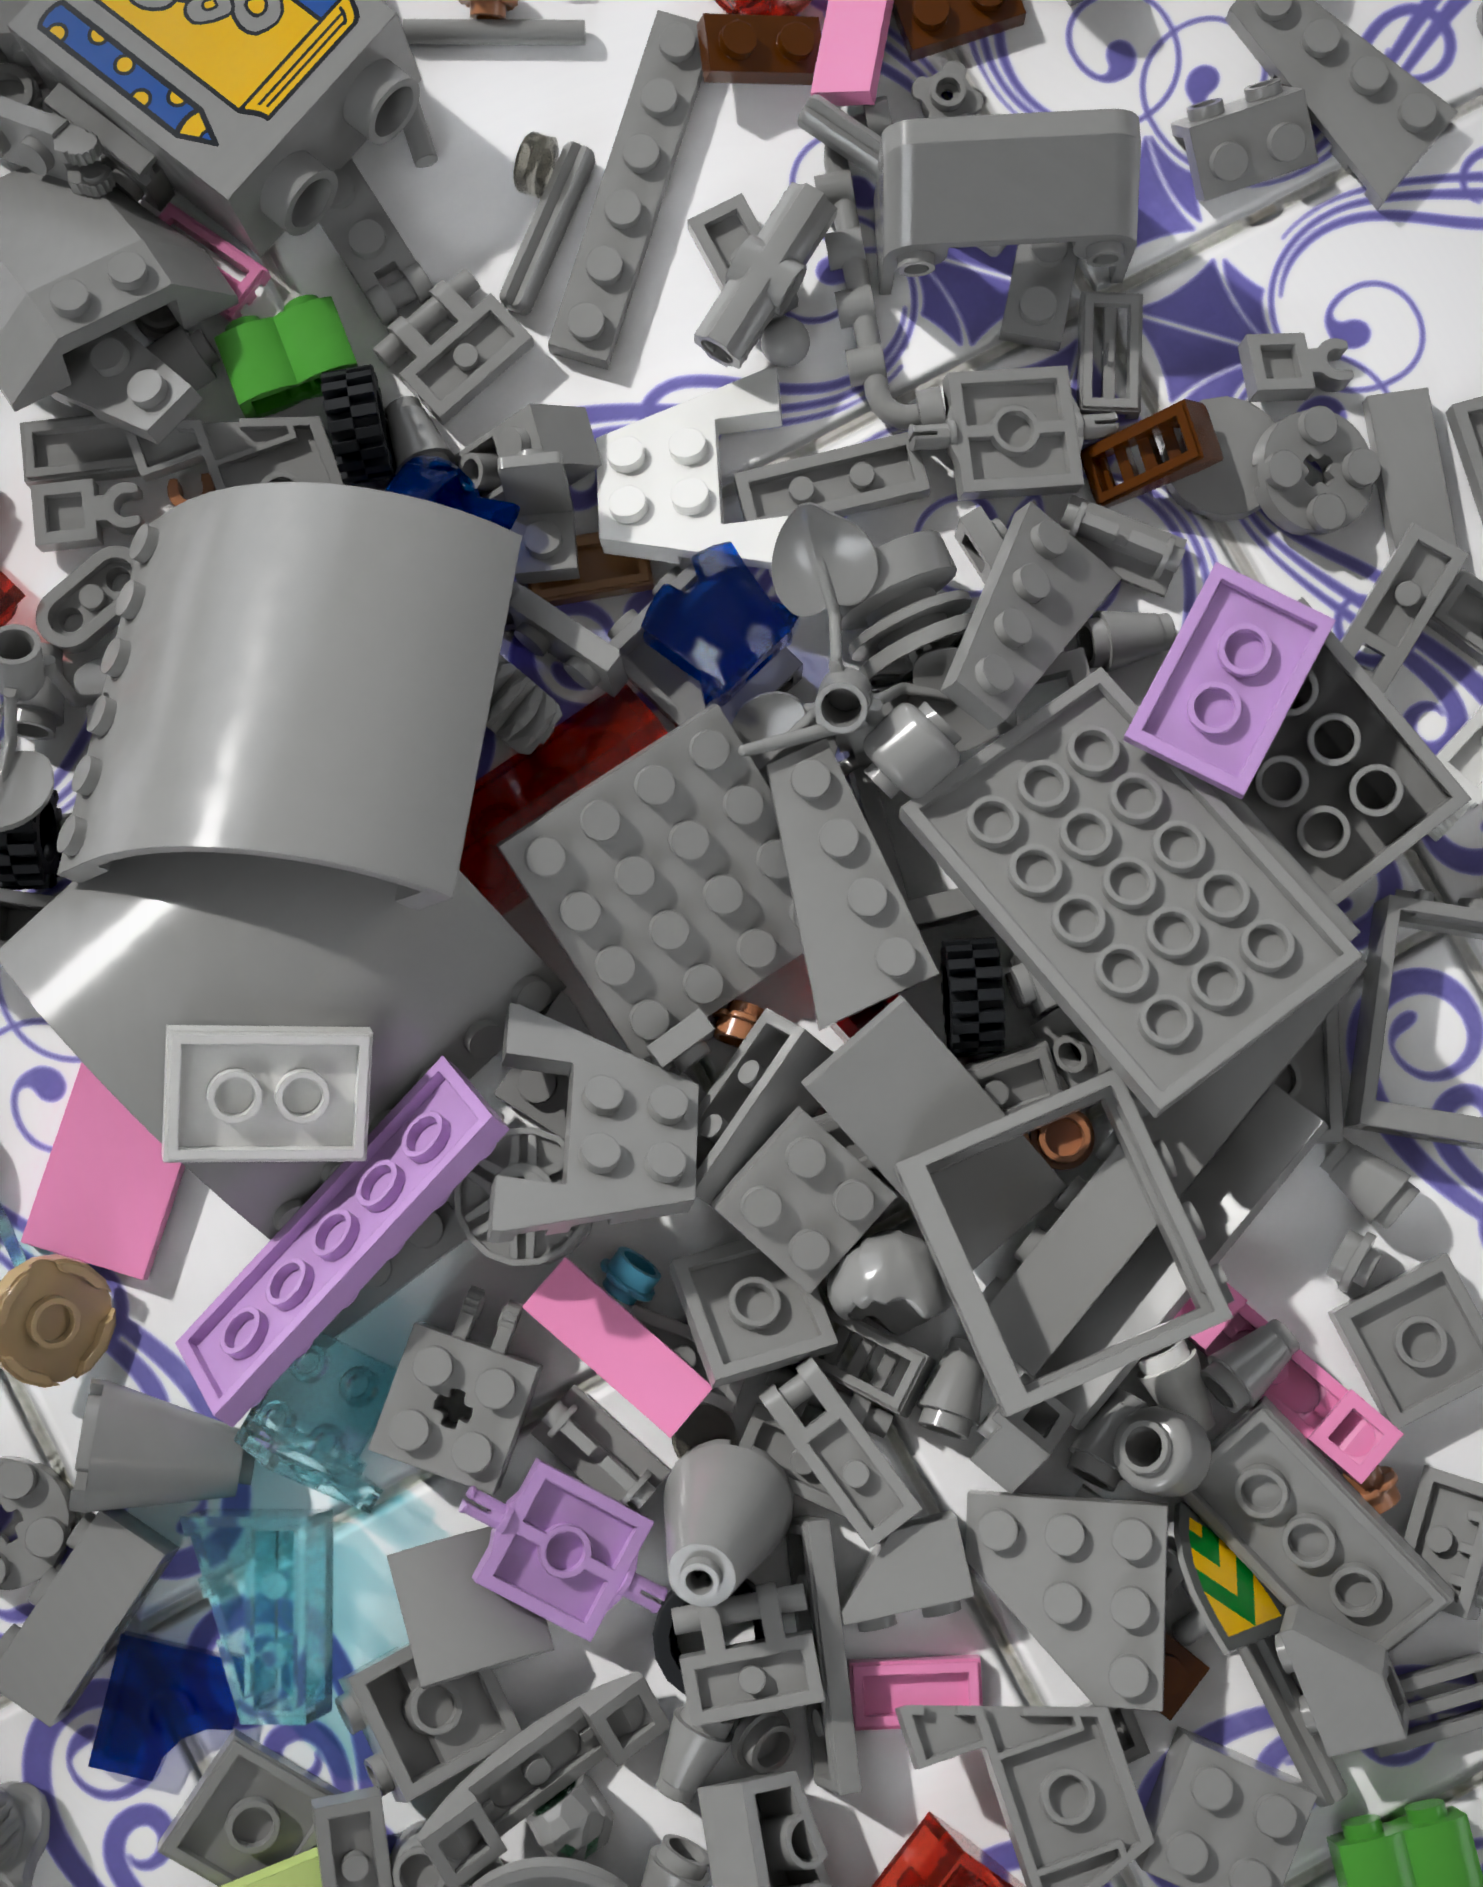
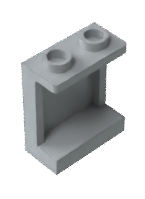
(672, 689)

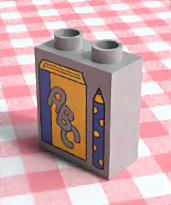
(235, 95)

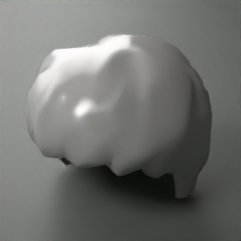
(889, 1282)

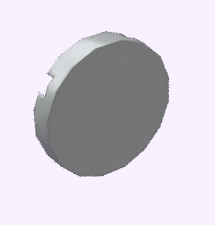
(1227, 487)

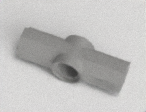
(765, 275)

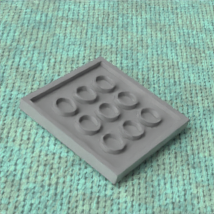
(665, 880)

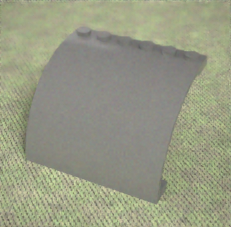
(298, 685)
(269, 947)

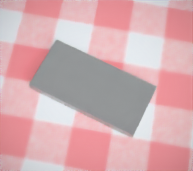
(906, 1093)
(1313, 1531)

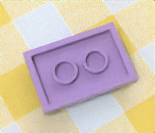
(1229, 680)

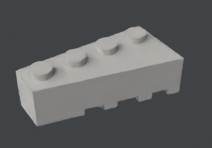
(762, 1833)

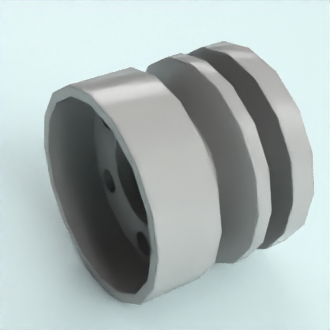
(905, 610)
(524, 1155)

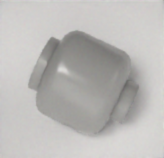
(911, 751)
(1162, 1451)

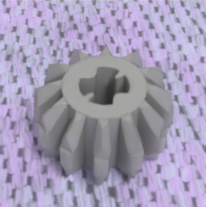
(521, 710)

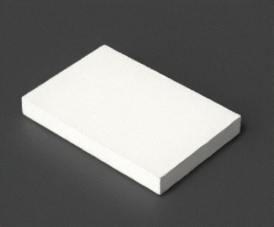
(266, 1093)

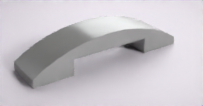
(534, 1768)

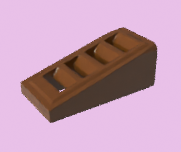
(1199, 437)

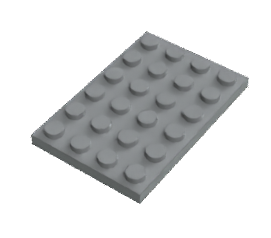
(1129, 892)

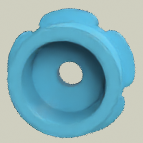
(629, 1276)

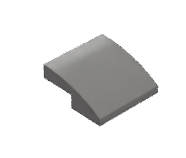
(453, 1620)

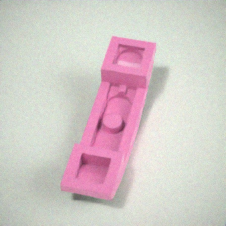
(1320, 1407)

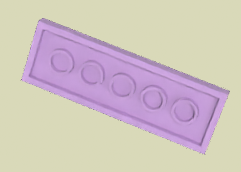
(339, 1241)

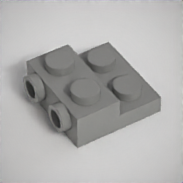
(419, 1732)

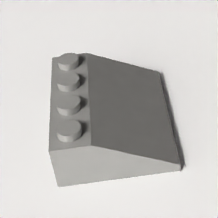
(1348, 777)

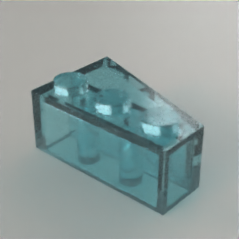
(272, 1607)

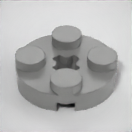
(1346, 466)
(46, 1522)

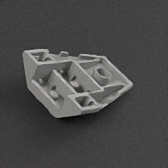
(84, 270)

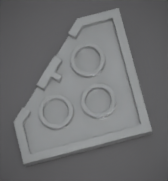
(1082, 1583)

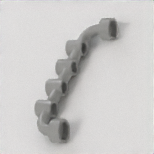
(856, 303)

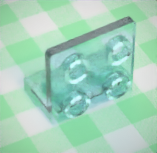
(321, 1420)

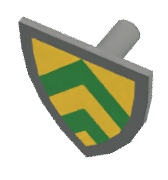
(1222, 1588)

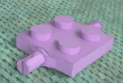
(563, 1550)

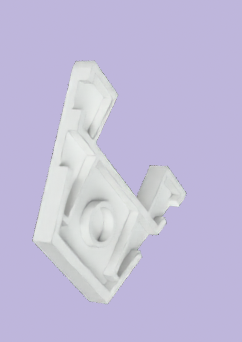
(664, 477)

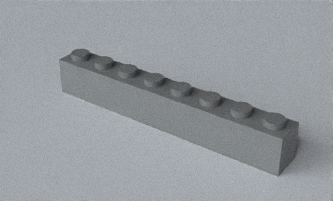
(1109, 1215)

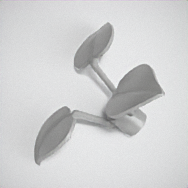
(826, 564)
(28, 775)

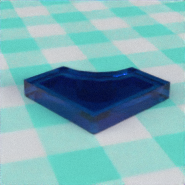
(157, 1699)

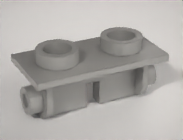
(1128, 546)
(599, 1450)

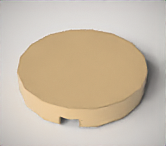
(53, 1320)

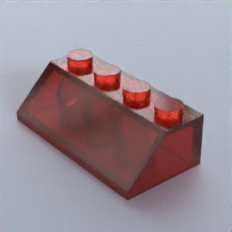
(531, 784)

